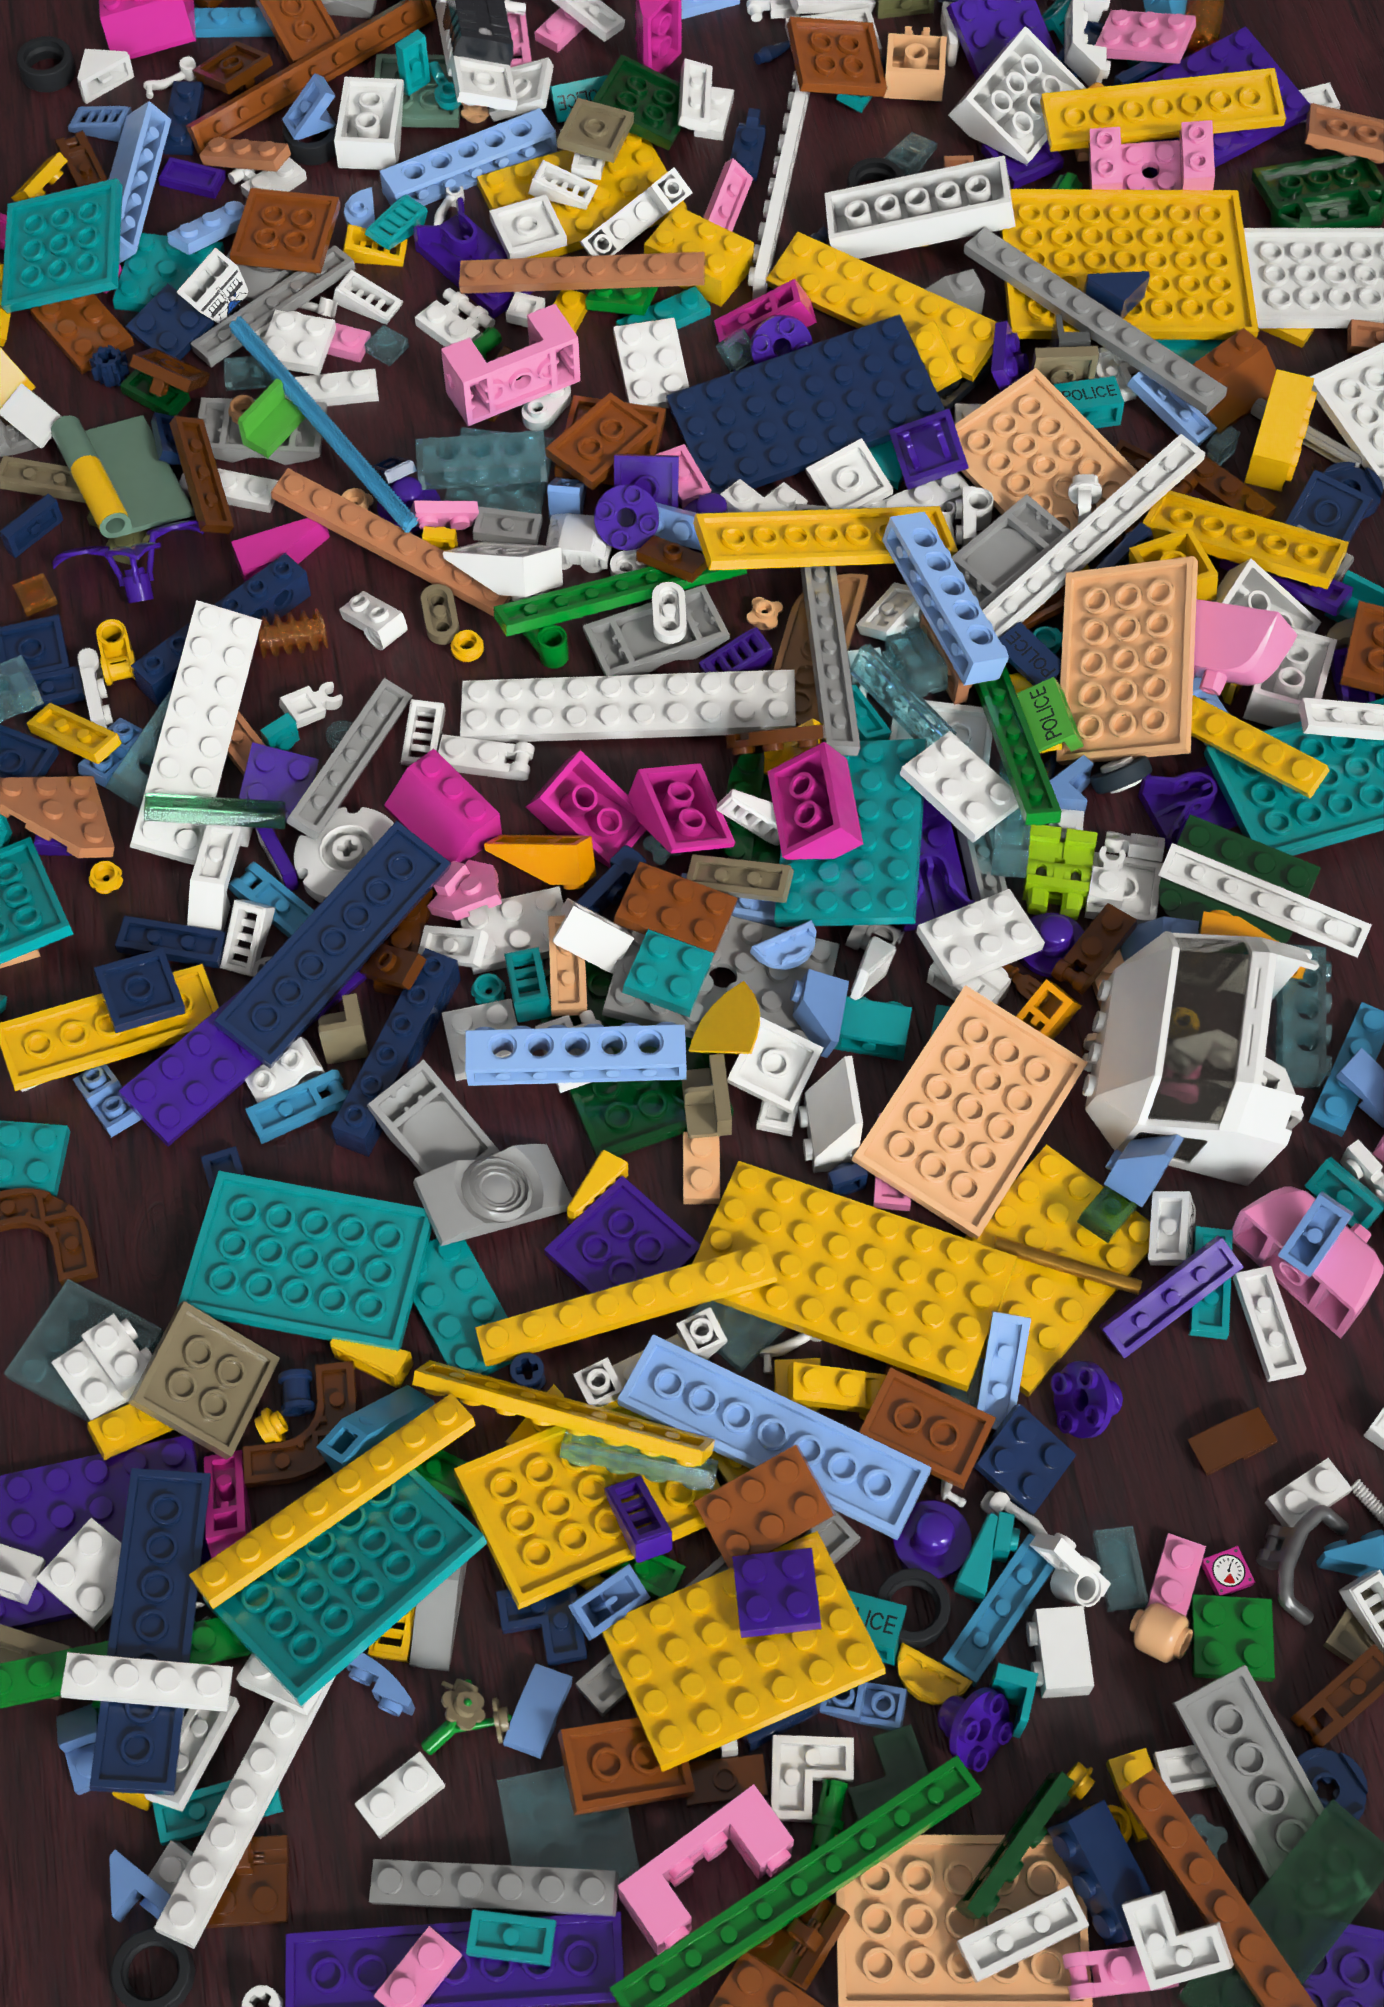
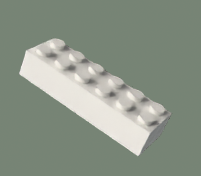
(920, 208)

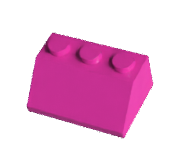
(147, 25)
(658, 32)
(815, 805)
(443, 809)

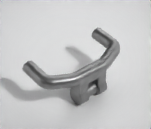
(1283, 1552)

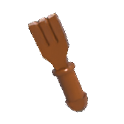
(1025, 984)

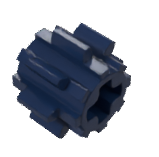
(109, 366)

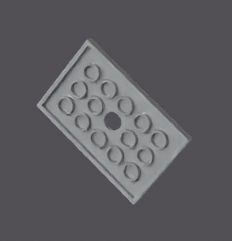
(770, 985)

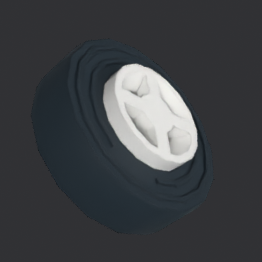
(1120, 774)

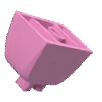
(1238, 644)
(1342, 1279)

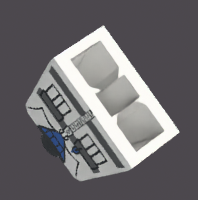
(215, 287)

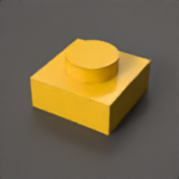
(441, 537)

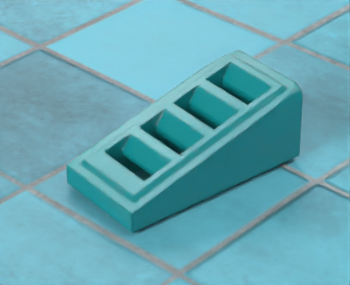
(398, 221)
(530, 1004)
(975, 1573)

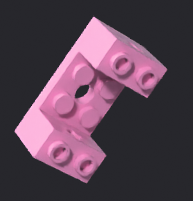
(1179, 163)
(491, 388)
(751, 1829)

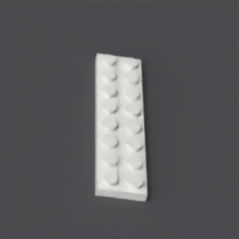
(198, 724)

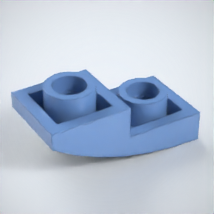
(102, 772)
(1366, 1080)
(101, 1093)
(387, 1689)
(869, 1705)
(538, 1711)

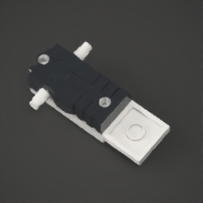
(479, 50)

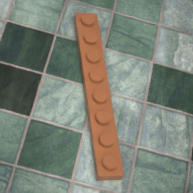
(582, 272)
(381, 538)

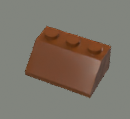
(1247, 372)

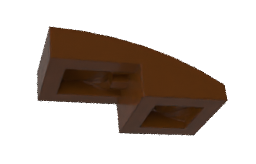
(1232, 1440)

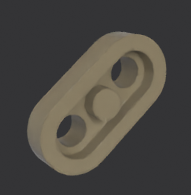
(440, 616)

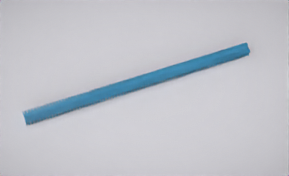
(324, 425)

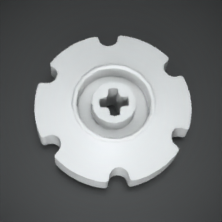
(337, 849)

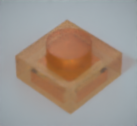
(35, 594)

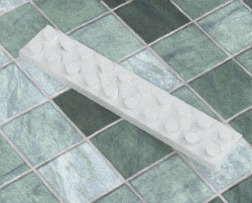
(628, 706)

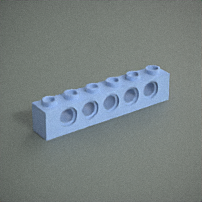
(463, 160)
(945, 598)
(592, 1065)

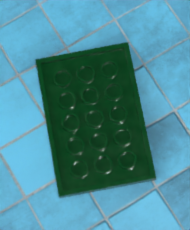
(626, 1113)

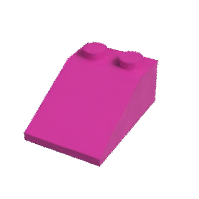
(587, 803)
(679, 808)

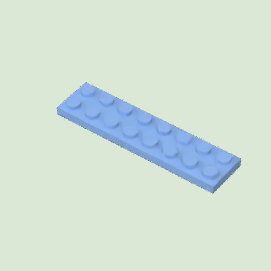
(756, 1424)

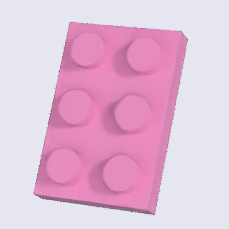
(1146, 36)

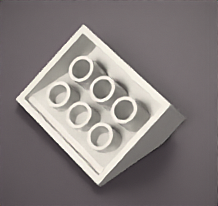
(1005, 100)

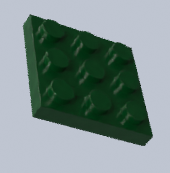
(647, 95)

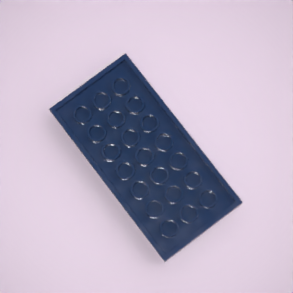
(804, 405)

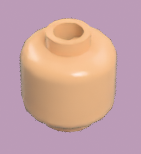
(1161, 1632)

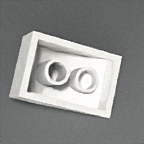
(369, 123)
(510, 567)
(1254, 588)
(1297, 677)
(832, 1118)

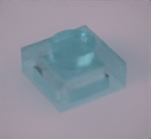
(386, 345)
(735, 350)
(1223, 445)

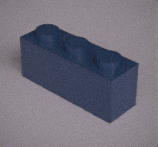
(1100, 1867)

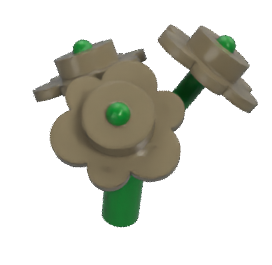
(465, 1714)

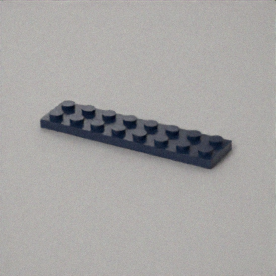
(332, 944)
(152, 1621)

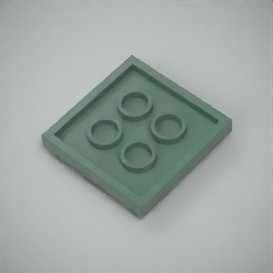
(420, 107)

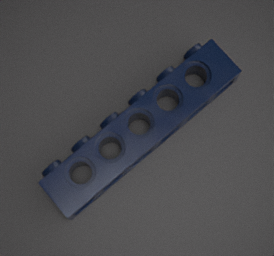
(269, 592)
(396, 1050)

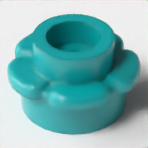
(488, 982)

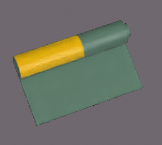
(121, 475)

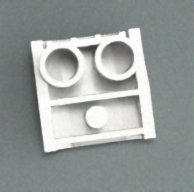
(578, 542)

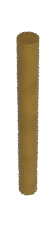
(1069, 1266)

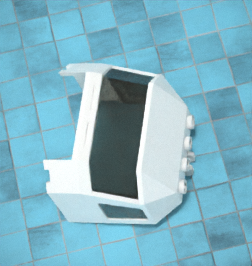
(1188, 1048)

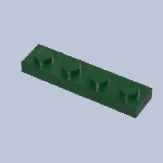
(1006, 1860)

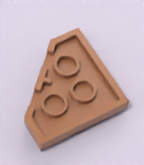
(60, 810)

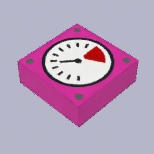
(1227, 1572)

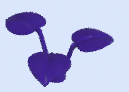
(136, 582)

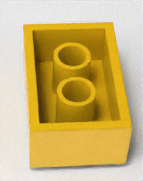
(726, 253)
(1281, 431)

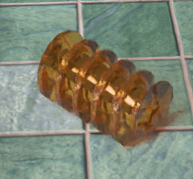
(1208, 23)
(292, 632)

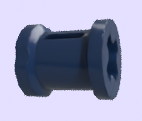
(528, 1362)
(296, 1392)

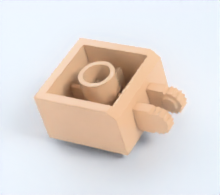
(915, 65)

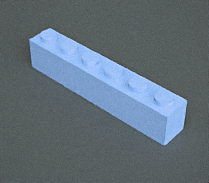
(137, 169)

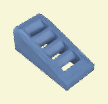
(108, 121)

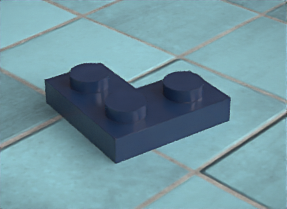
(560, 1629)

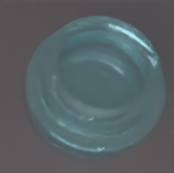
(336, 732)

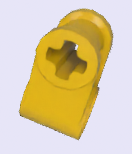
(117, 655)

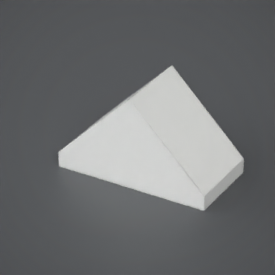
(102, 72)

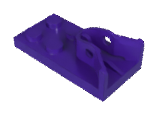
(460, 241)
(1174, 798)
(940, 872)

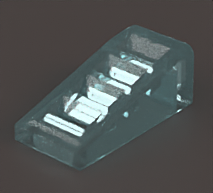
(915, 159)

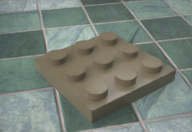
(204, 1380)

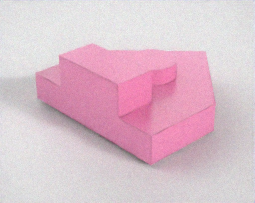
(465, 889)

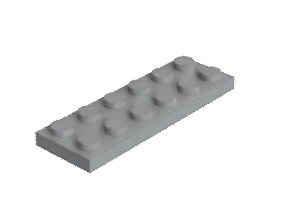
(1251, 1764)

